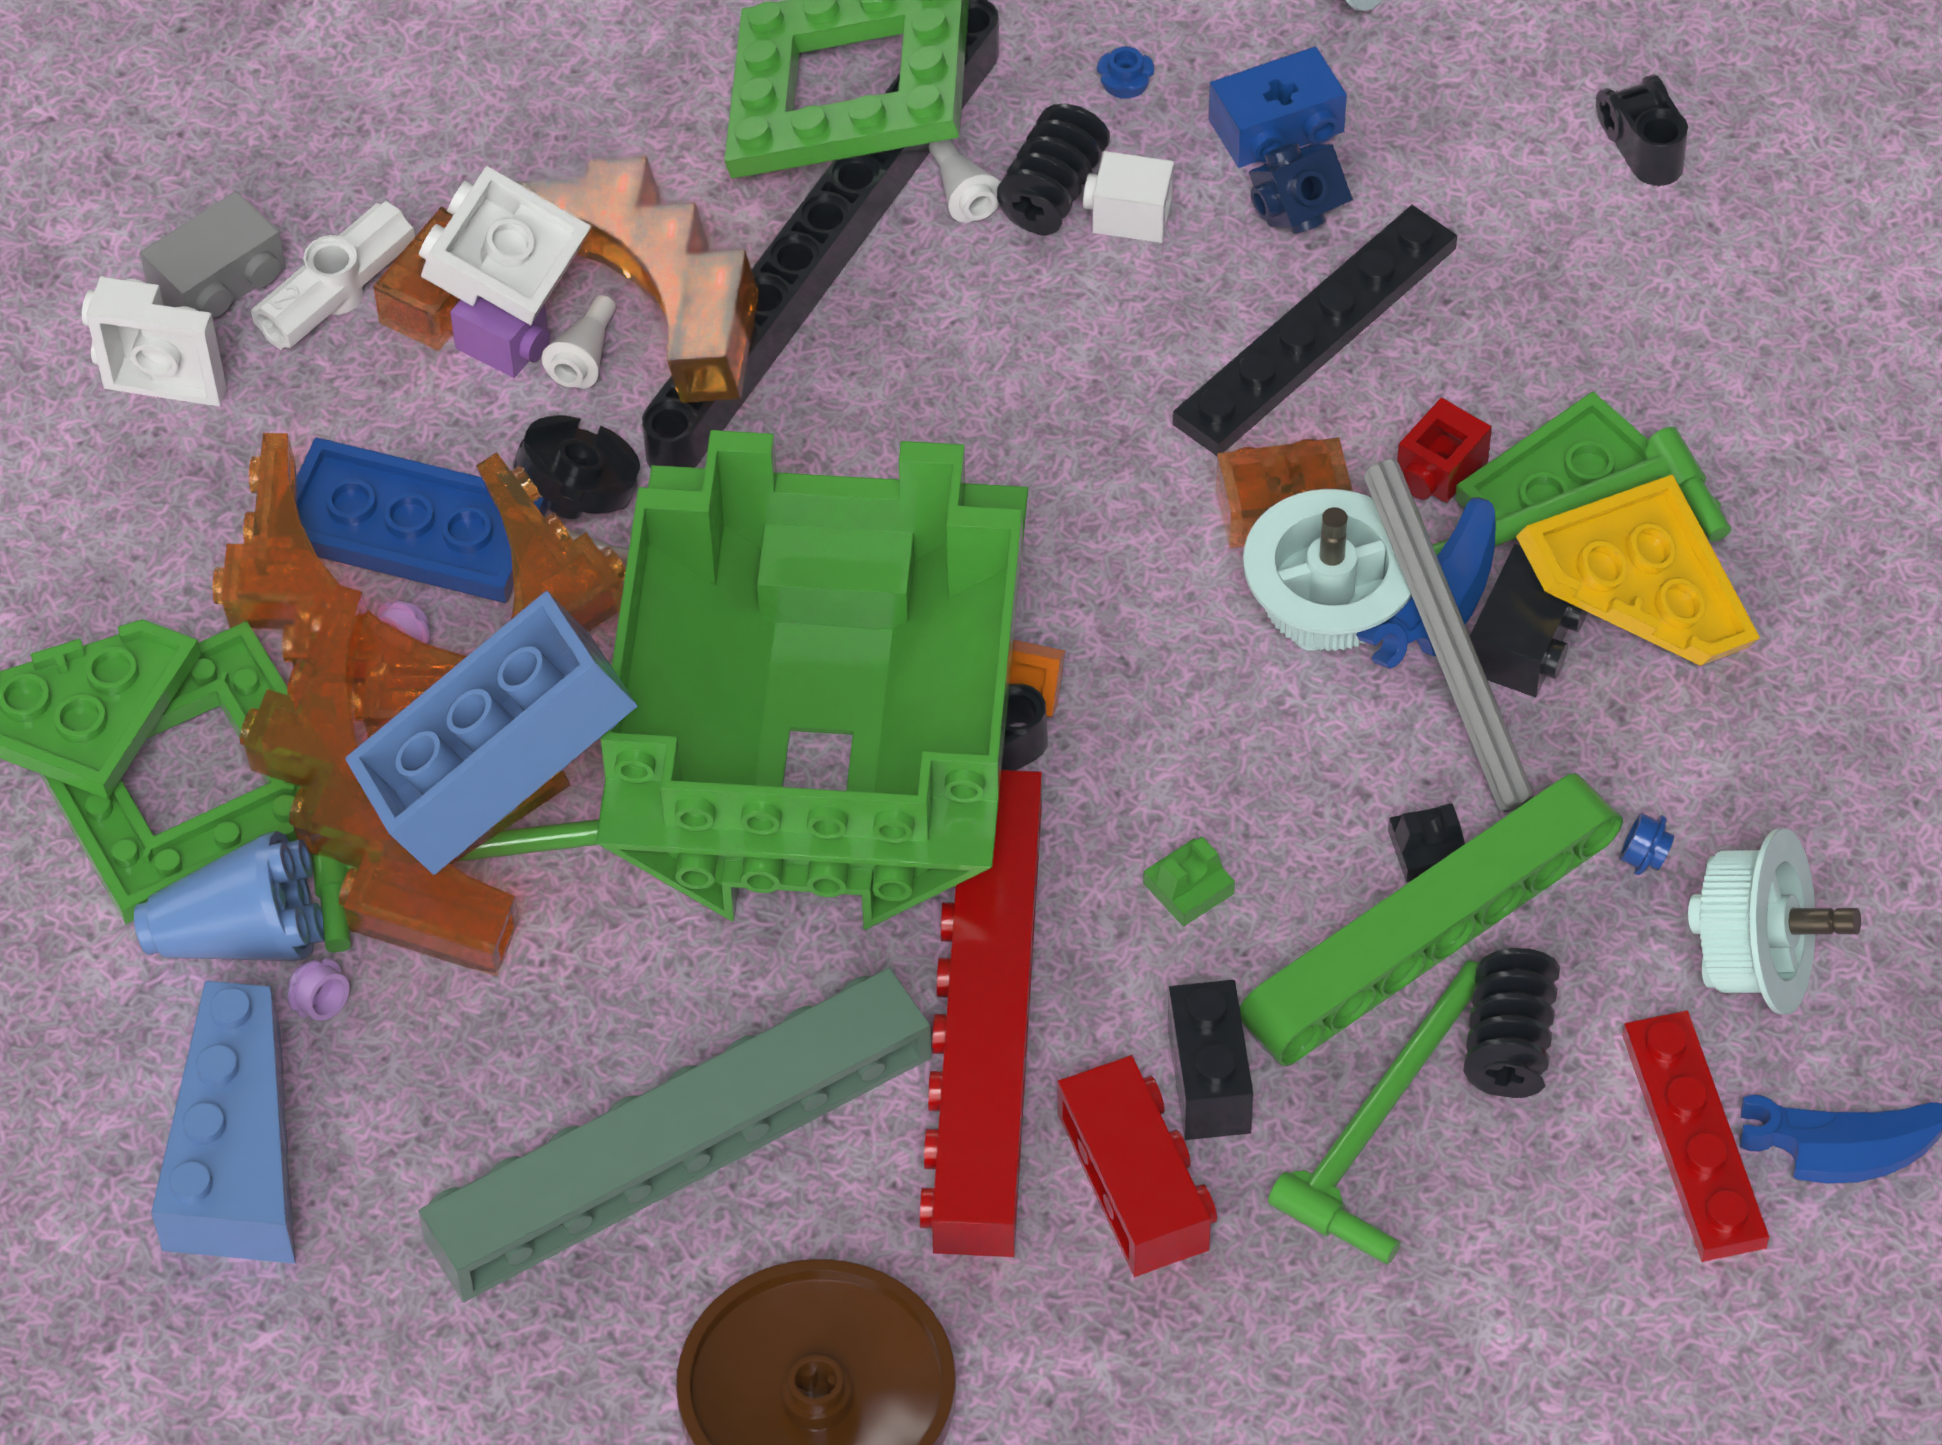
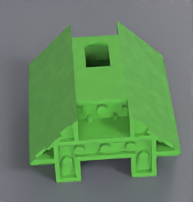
(816, 611)

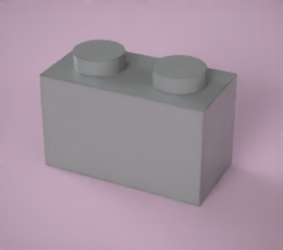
(215, 257)

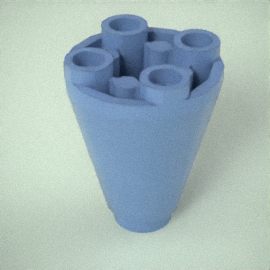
(237, 907)

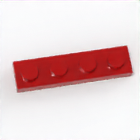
(1695, 1136)

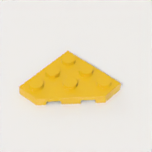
(1644, 569)

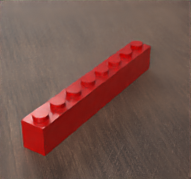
(985, 1037)

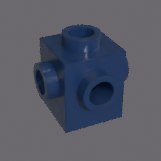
(1299, 186)

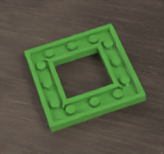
(772, 136)
(113, 833)

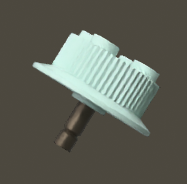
(1324, 568)
(1763, 921)

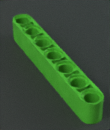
(1429, 919)

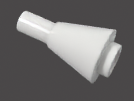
(967, 187)
(577, 353)

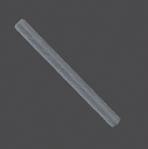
(1448, 635)

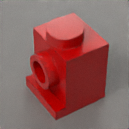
(1438, 461)

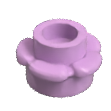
(406, 619)
(318, 989)

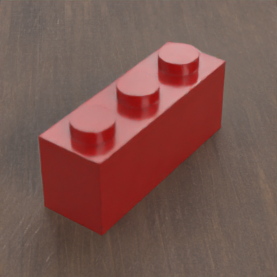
(1136, 1165)

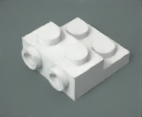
(502, 246)
(152, 345)

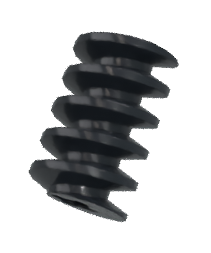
(1052, 167)
(1511, 1022)

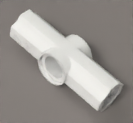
(333, 275)

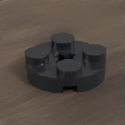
(578, 467)

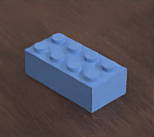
(490, 733)

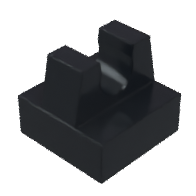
(1425, 838)

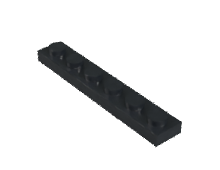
(1314, 330)

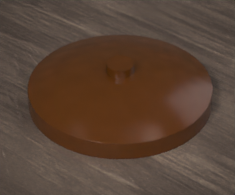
(817, 1361)

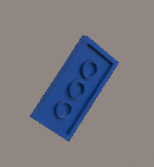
(405, 519)

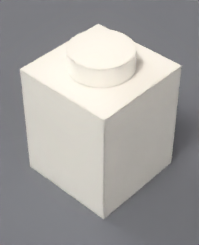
(1130, 196)

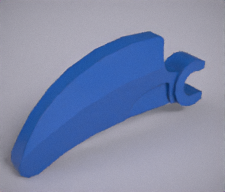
(1466, 565)
(1842, 1144)

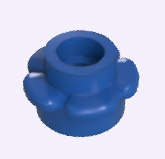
(1125, 72)
(1647, 843)

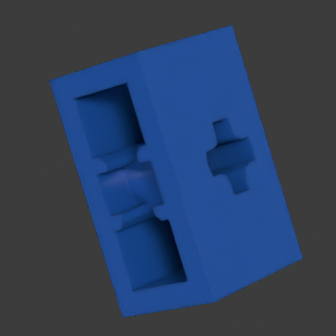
(1277, 106)

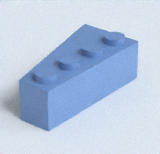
(227, 1144)

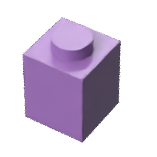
(498, 336)

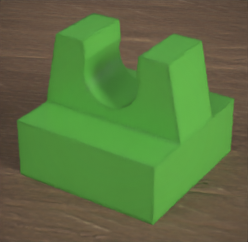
(1189, 880)

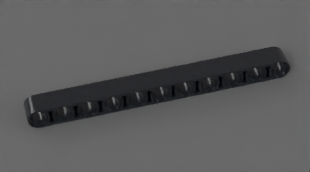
(807, 261)

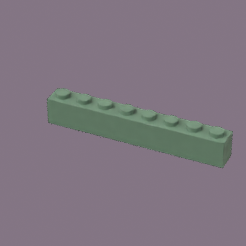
(675, 1133)

